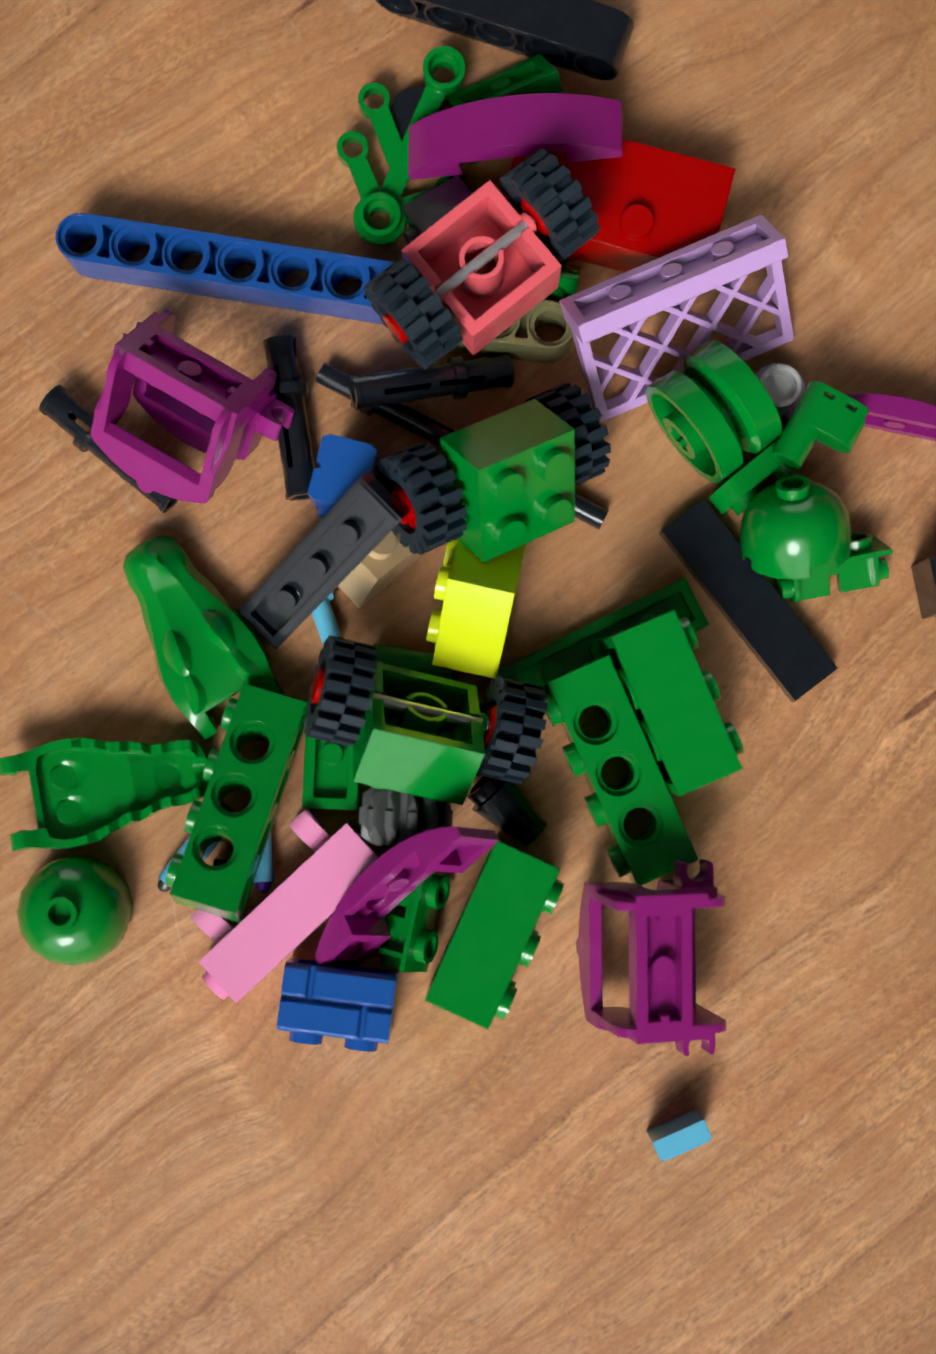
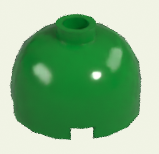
(795, 528)
(74, 910)

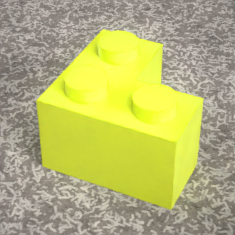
(474, 609)

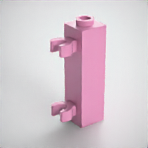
(288, 914)

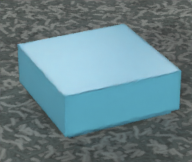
(679, 1135)

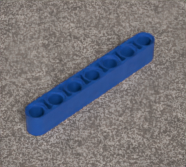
(220, 256)

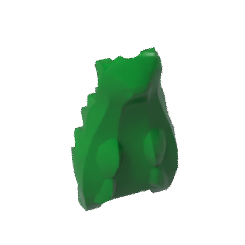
(196, 635)
(97, 787)

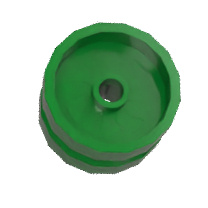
(714, 410)

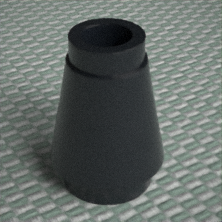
(507, 808)

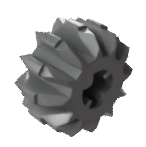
(394, 816)

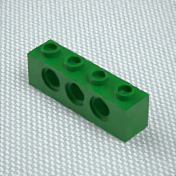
(666, 839)
(226, 887)

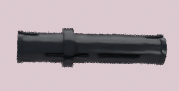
(450, 378)
(64, 411)
(294, 442)

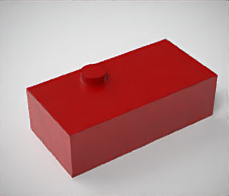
(647, 203)

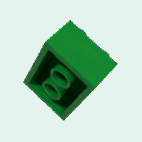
(674, 701)
(494, 935)

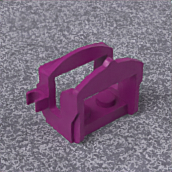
(189, 398)
(659, 959)

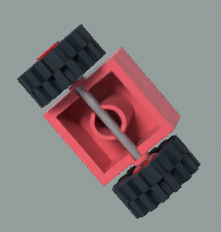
(484, 261)

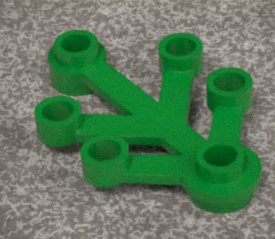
(395, 151)

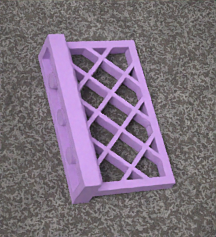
(673, 286)

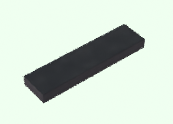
(323, 559)
(748, 601)

